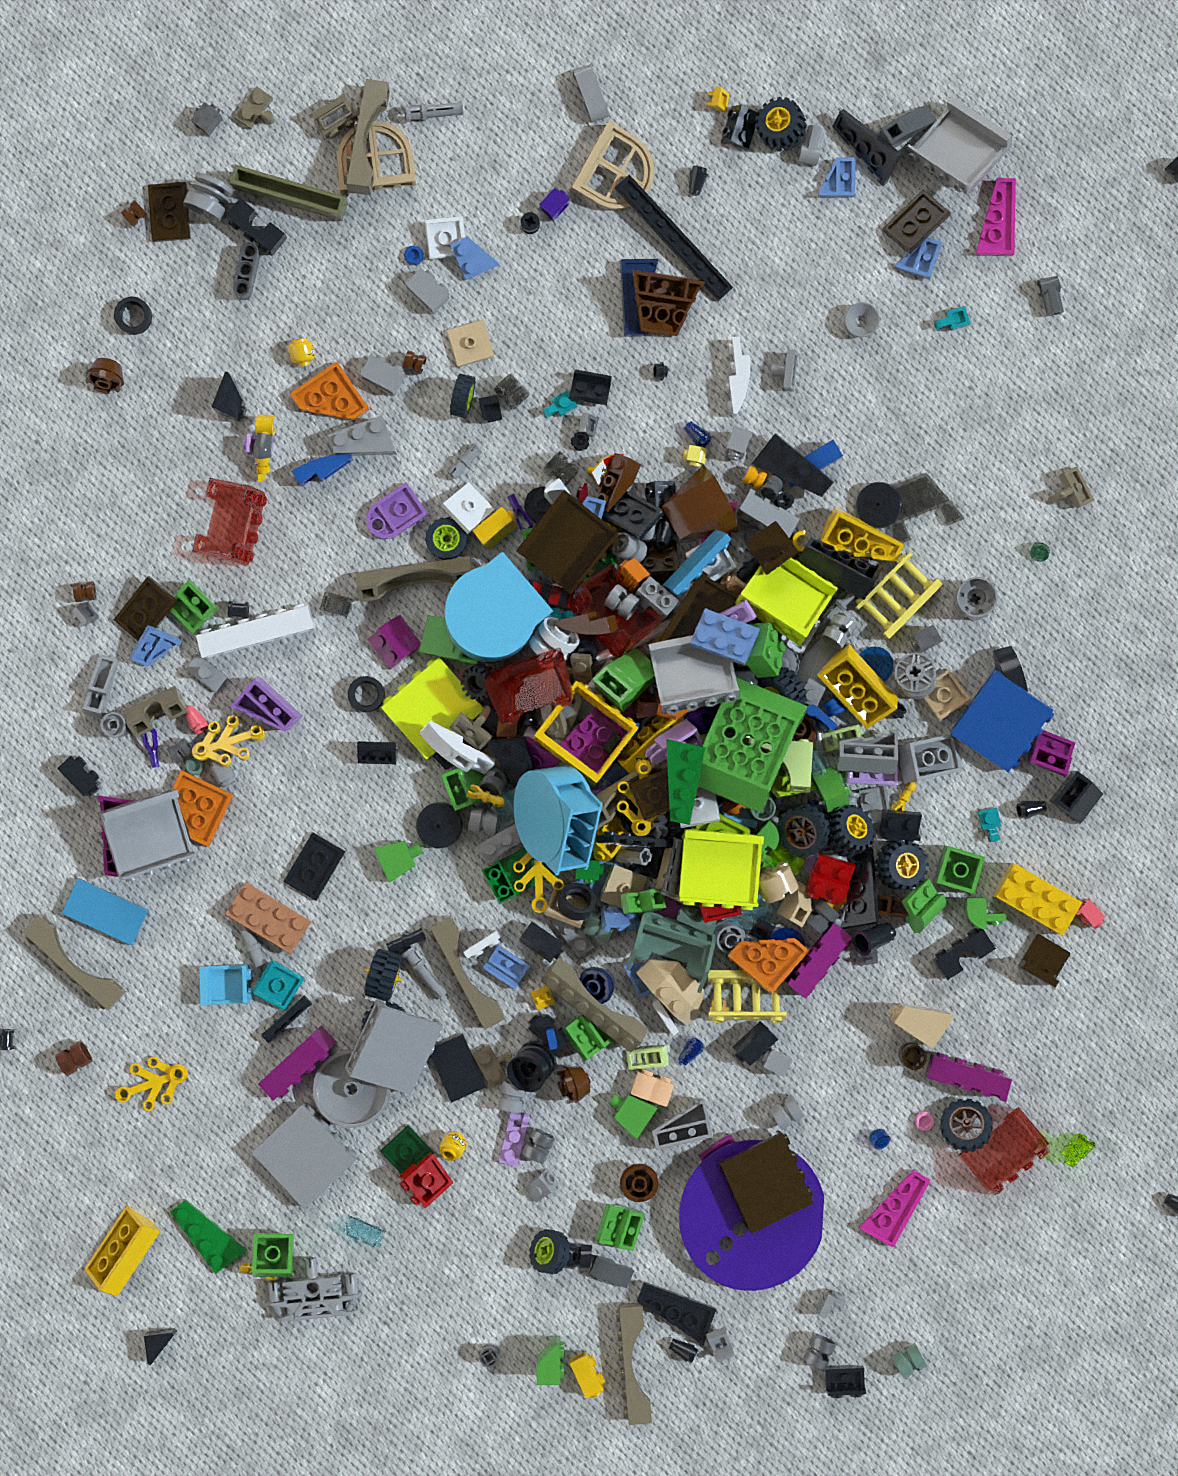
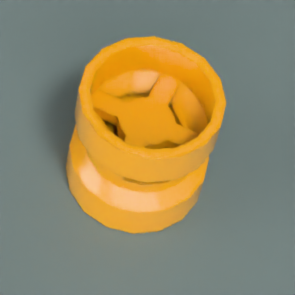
(753, 477)

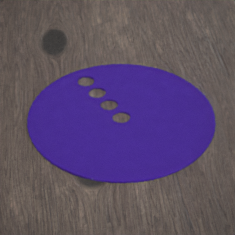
(755, 1259)

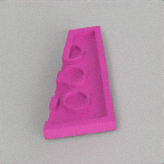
(999, 224)
(894, 1212)

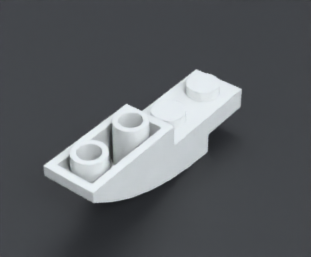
(737, 384)
(451, 748)

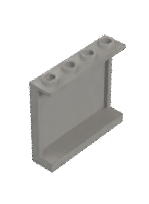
(960, 147)
(691, 676)
(147, 835)
(393, 1048)
(305, 1155)

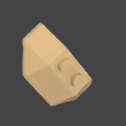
(673, 988)

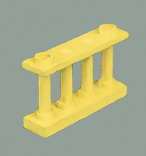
(915, 599)
(736, 978)

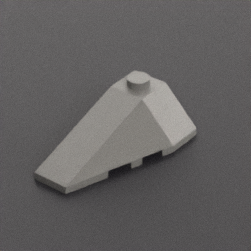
(810, 667)

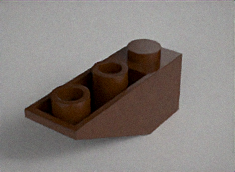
(617, 479)

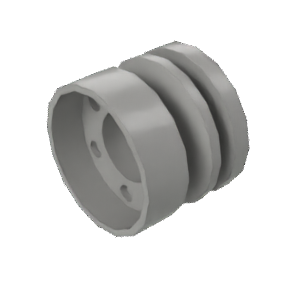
(209, 194)
(979, 588)
(919, 686)

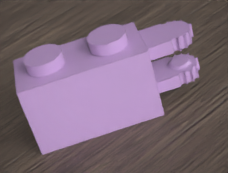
(682, 732)

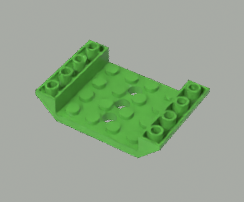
(744, 771)

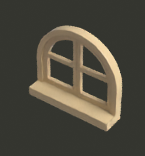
(595, 158)
(383, 182)

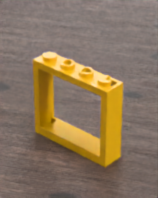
(598, 702)

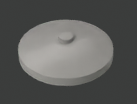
(344, 1098)

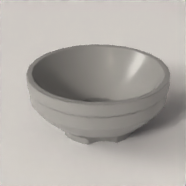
(864, 310)

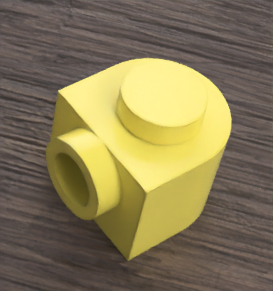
(695, 456)

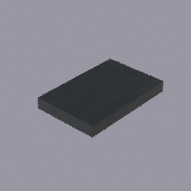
(633, 515)
(314, 866)
(457, 1068)

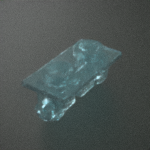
(372, 1234)

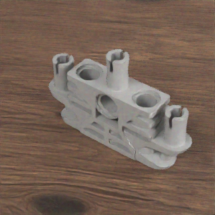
(304, 1308)

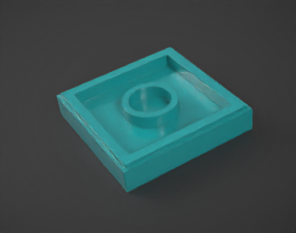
(277, 984)

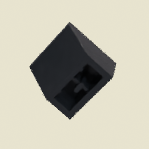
(1076, 796)

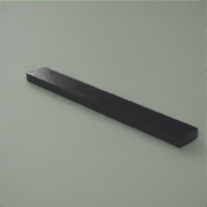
(673, 237)

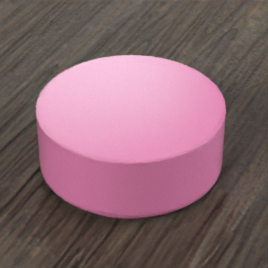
(924, 1121)

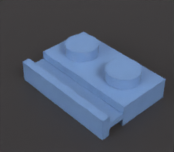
(506, 966)

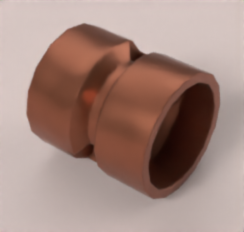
(70, 1059)

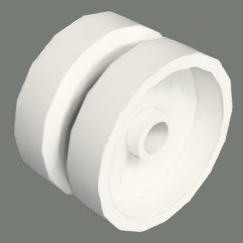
(552, 637)

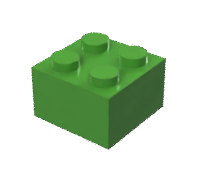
(767, 652)
(959, 869)
(273, 1255)

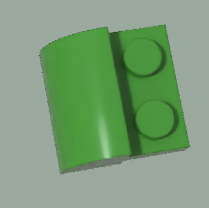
(193, 607)
(770, 835)
(923, 905)
(586, 1037)
(620, 1226)

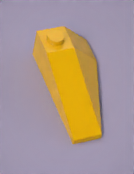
(859, 538)

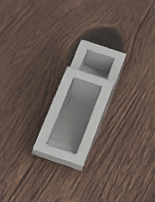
(100, 686)

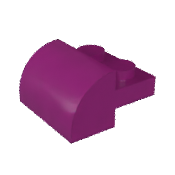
(394, 641)
(1052, 753)

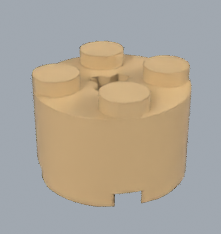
(776, 882)

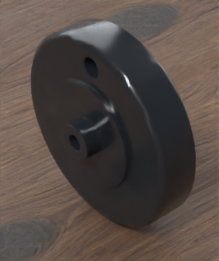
(879, 505)
(439, 825)

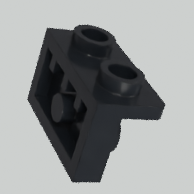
(590, 387)
(659, 493)
(377, 752)
(900, 825)

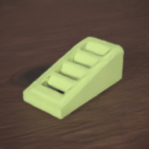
(858, 731)
(663, 1056)

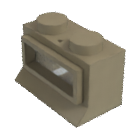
(335, 117)

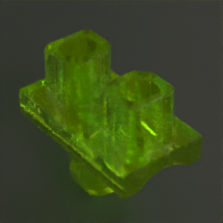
(780, 854)
(1077, 1149)

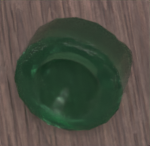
(1039, 551)

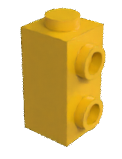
(495, 527)
(586, 1374)

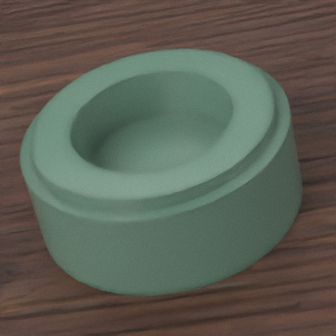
(194, 766)

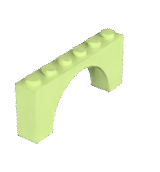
(796, 762)

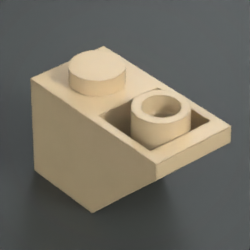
(796, 906)

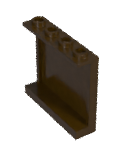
(568, 542)
(702, 595)
(766, 1182)

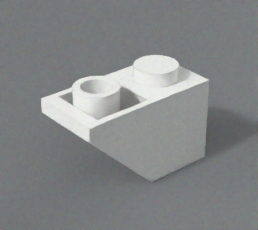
(553, 490)

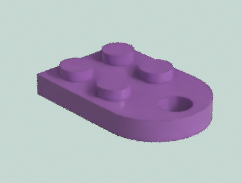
(396, 511)

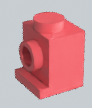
(1090, 914)

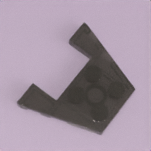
(919, 497)

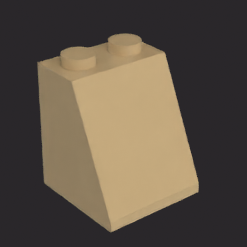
(921, 1022)

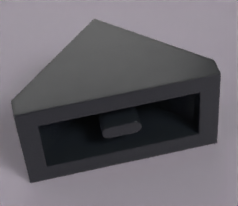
(156, 1341)

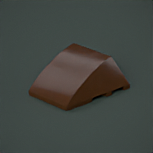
(663, 301)
(700, 508)

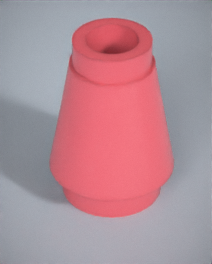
(195, 720)

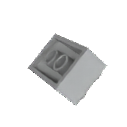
(929, 758)

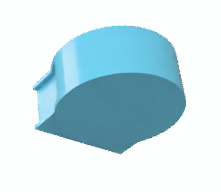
(493, 611)
(557, 817)

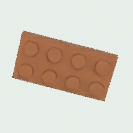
(268, 918)

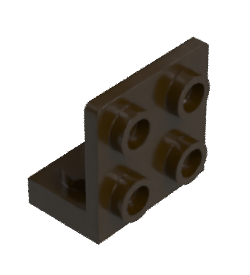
(771, 547)
(661, 562)
(1044, 960)

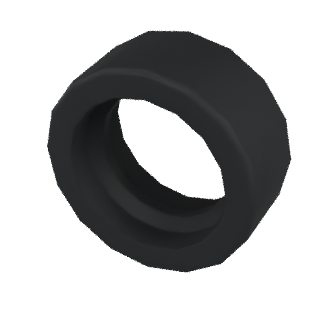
(125, 302)
(368, 708)
(572, 912)

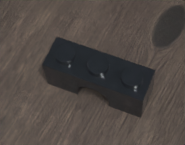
(268, 238)
(948, 960)

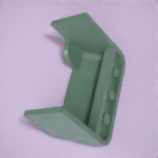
(675, 941)

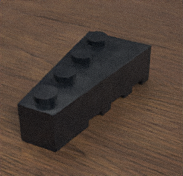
(840, 567)

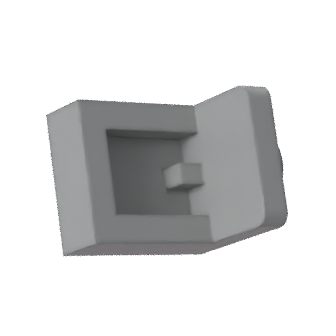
(542, 1185)
(824, 1304)
(720, 1344)

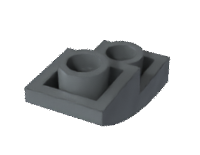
(611, 1272)

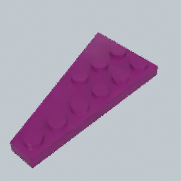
(591, 733)

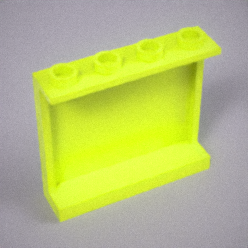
(788, 598)
(430, 696)
(720, 869)

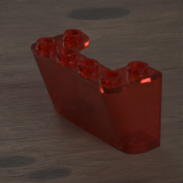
(232, 522)
(591, 597)
(1008, 1152)

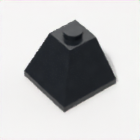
(229, 399)

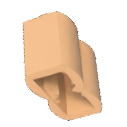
(652, 1088)

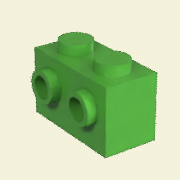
(831, 789)

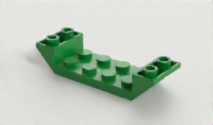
(502, 875)

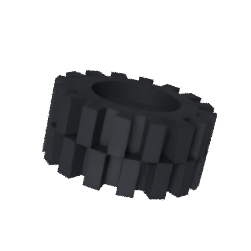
(470, 683)

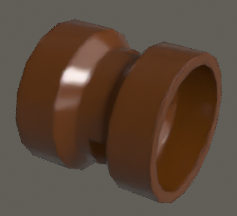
(137, 210)
(414, 362)
(84, 591)

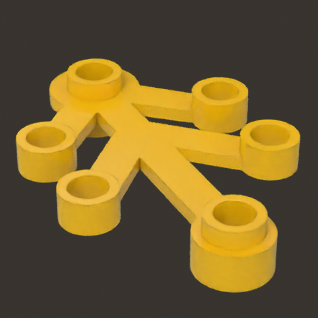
(225, 742)
(636, 820)
(537, 871)
(155, 1082)

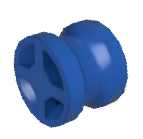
(833, 707)

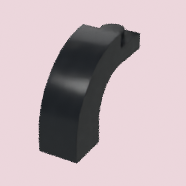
(1009, 665)

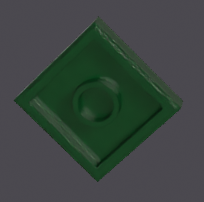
(406, 1149)

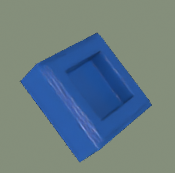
(551, 1038)

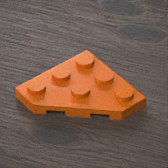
(330, 395)
(201, 806)
(768, 960)

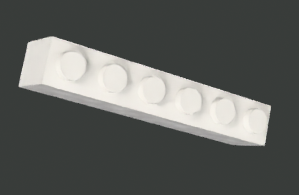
(255, 632)

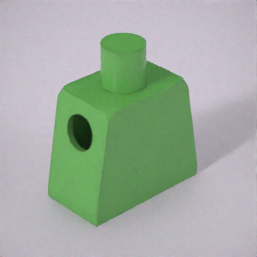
(397, 858)
(633, 1112)

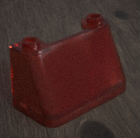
(529, 685)

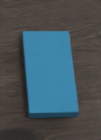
(694, 565)
(105, 911)

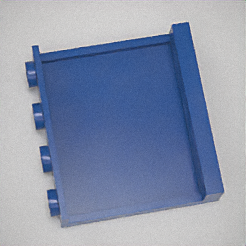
(1002, 721)

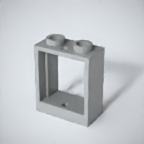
(650, 596)

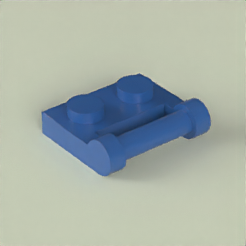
(824, 723)

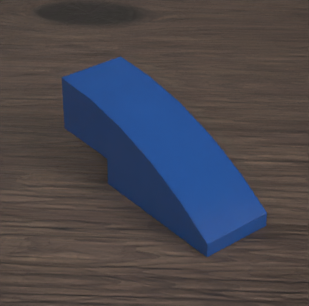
(824, 456)
(321, 467)

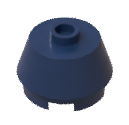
(598, 983)

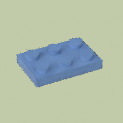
(724, 637)

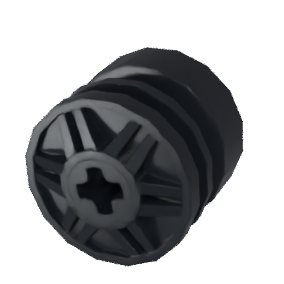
(531, 1066)

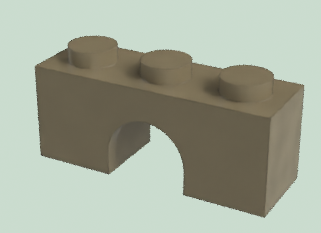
(140, 716)

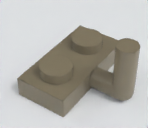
(255, 108)
(1075, 488)
(581, 668)
(471, 730)
(491, 1065)

